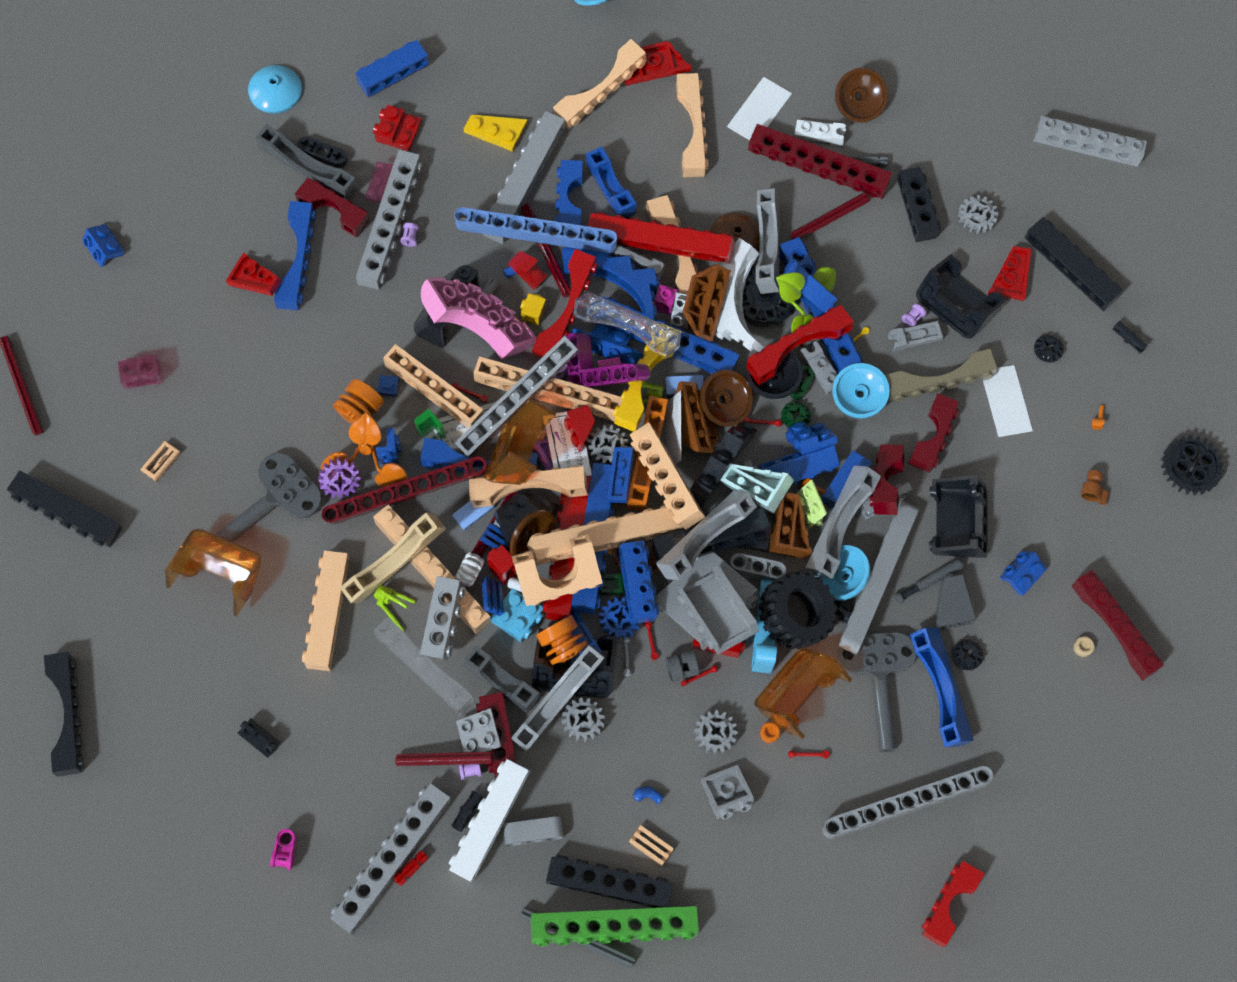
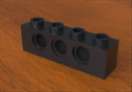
(921, 229)

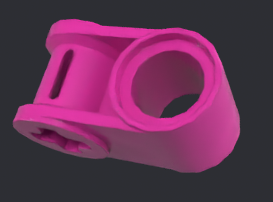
(284, 851)

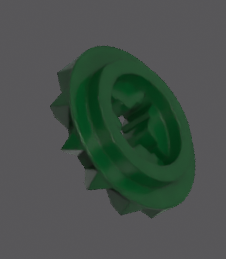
(787, 416)

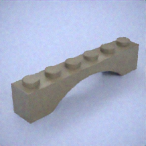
(904, 385)

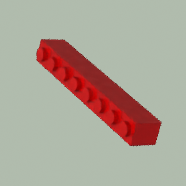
(667, 238)
(572, 514)

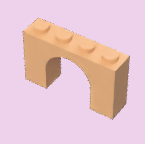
(583, 575)

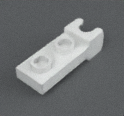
(820, 132)

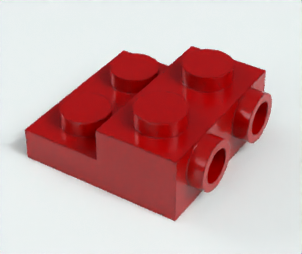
(396, 128)

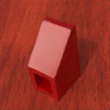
(580, 424)

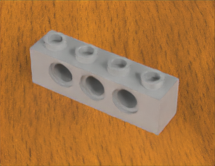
(438, 607)

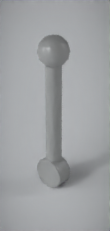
(627, 672)

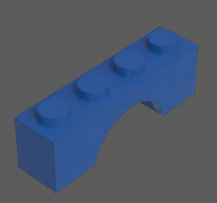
(603, 173)
(570, 178)

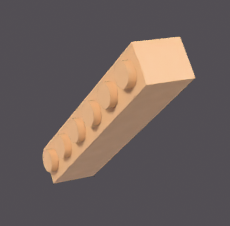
(326, 612)

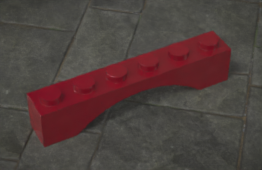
(1136, 648)

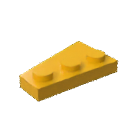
(496, 130)

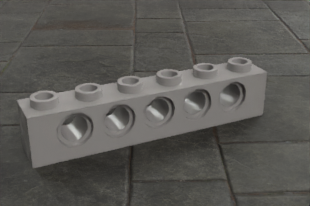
(1090, 141)

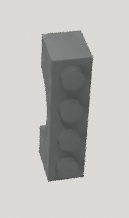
(490, 672)

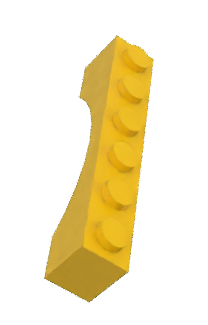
(631, 409)

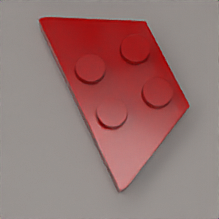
(660, 63)

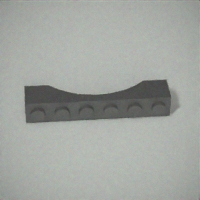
(281, 148)

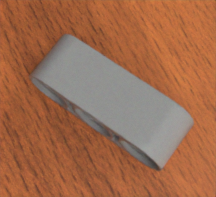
(749, 561)
(533, 831)

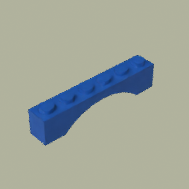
(289, 291)
(439, 455)
(953, 720)

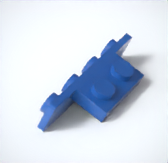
(611, 344)

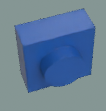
(388, 385)

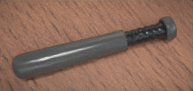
(951, 568)

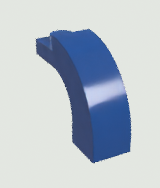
(812, 289)

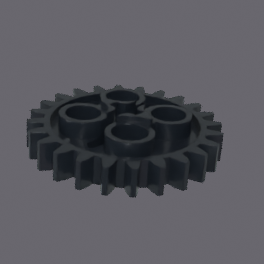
(1176, 456)

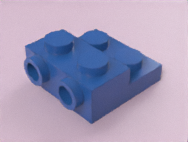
(810, 439)

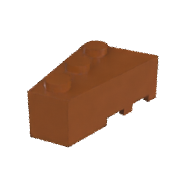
(789, 529)

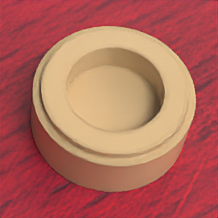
(1084, 646)

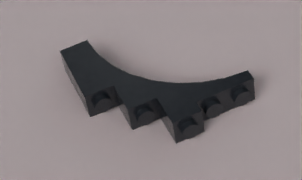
(726, 454)

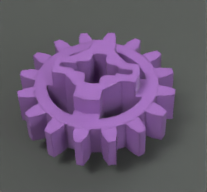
(330, 475)

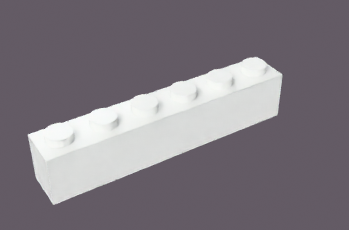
(489, 820)

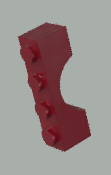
(352, 218)
(925, 452)
(890, 462)

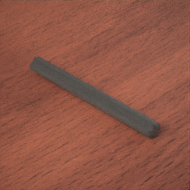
(604, 949)

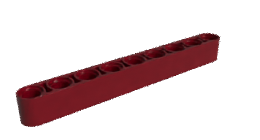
(395, 489)

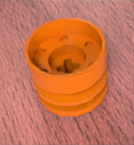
(360, 399)
(562, 640)

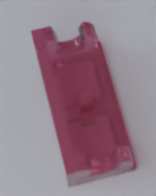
(378, 182)

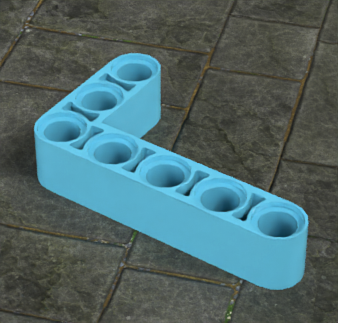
(763, 649)

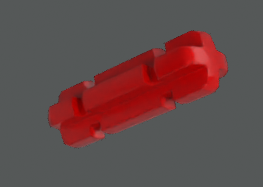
(410, 868)

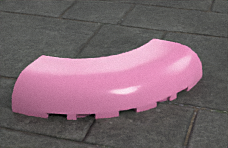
(479, 312)

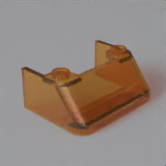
(515, 443)
(219, 557)
(795, 685)

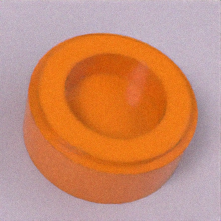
(770, 732)

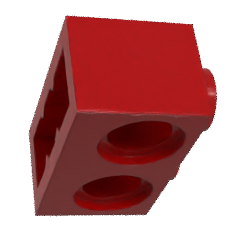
(501, 564)

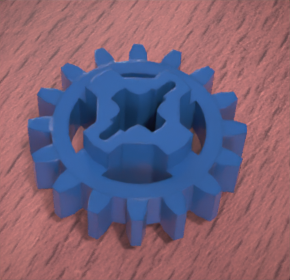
(612, 617)

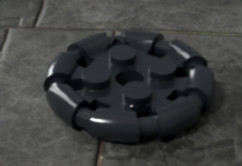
(762, 306)

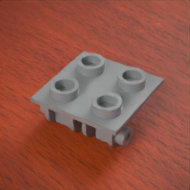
(479, 732)

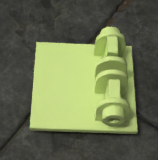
(812, 505)

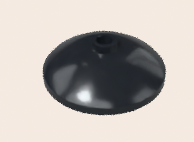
(788, 379)

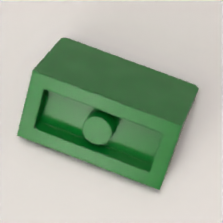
(428, 422)

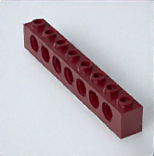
(813, 153)

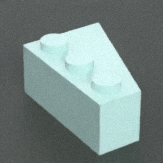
(764, 486)

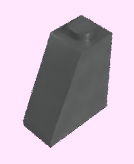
(953, 604)

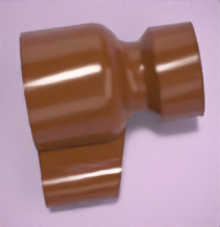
(1093, 490)

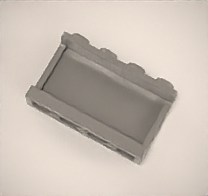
(718, 611)

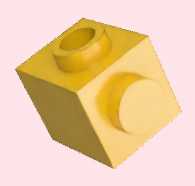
(533, 308)

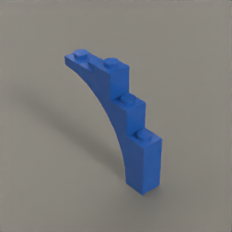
(619, 270)

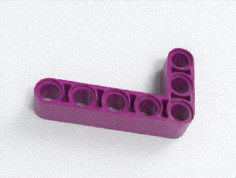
(582, 371)

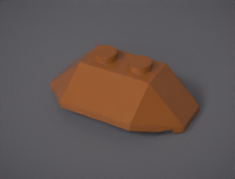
(706, 300)
(696, 429)

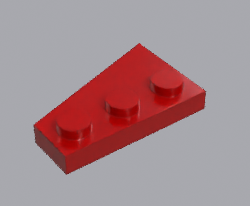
(1013, 275)
(251, 276)

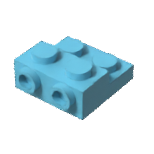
(518, 617)

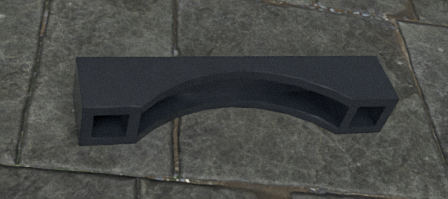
(66, 754)

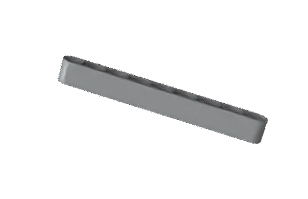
(879, 577)
(914, 795)

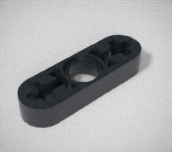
(328, 158)

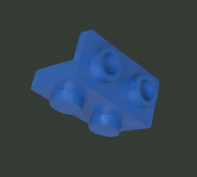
(102, 244)
(389, 453)
(1024, 571)

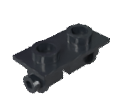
(258, 737)

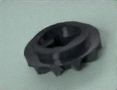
(1048, 356)
(969, 663)

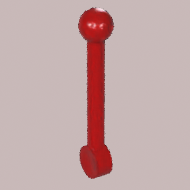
(483, 398)
(778, 423)
(654, 655)
(714, 669)
(825, 754)

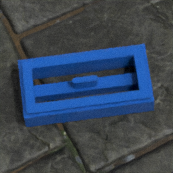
(487, 533)
(494, 598)

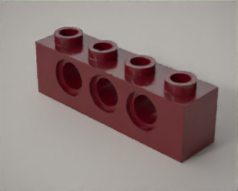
(497, 704)

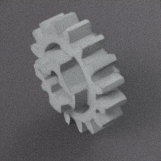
(978, 213)
(608, 437)
(577, 714)
(710, 726)

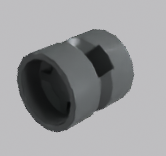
(675, 667)

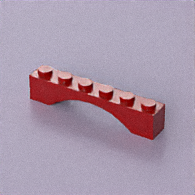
(580, 268)
(830, 325)

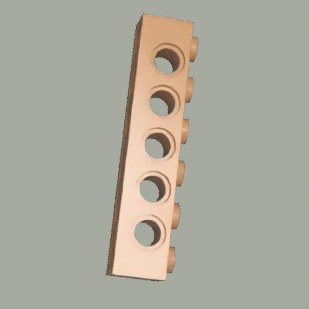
(432, 386)
(690, 512)

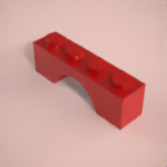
(940, 926)

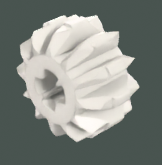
(469, 569)

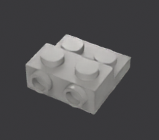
(728, 792)

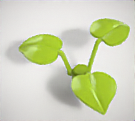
(792, 284)

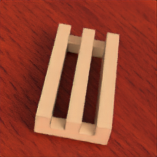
(165, 466)
(637, 835)

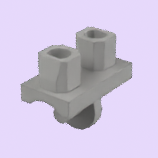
(677, 317)

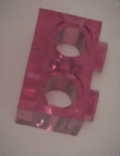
(140, 376)

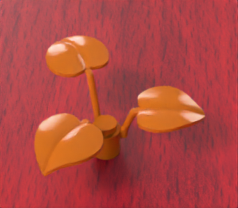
(367, 434)

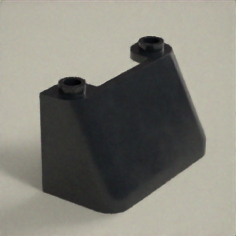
(945, 290)
(424, 325)
(960, 517)
(596, 685)

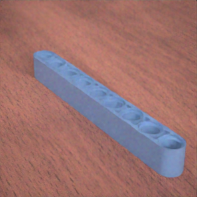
(542, 236)

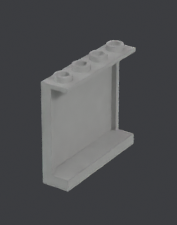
(702, 566)

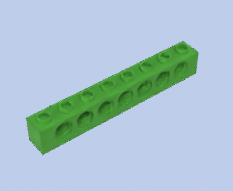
(603, 918)

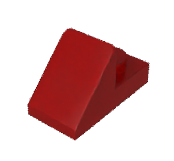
(527, 269)

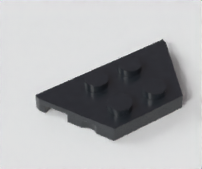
(517, 508)

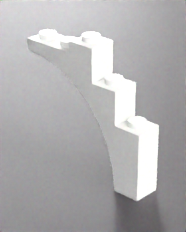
(731, 318)

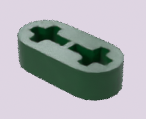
(805, 384)

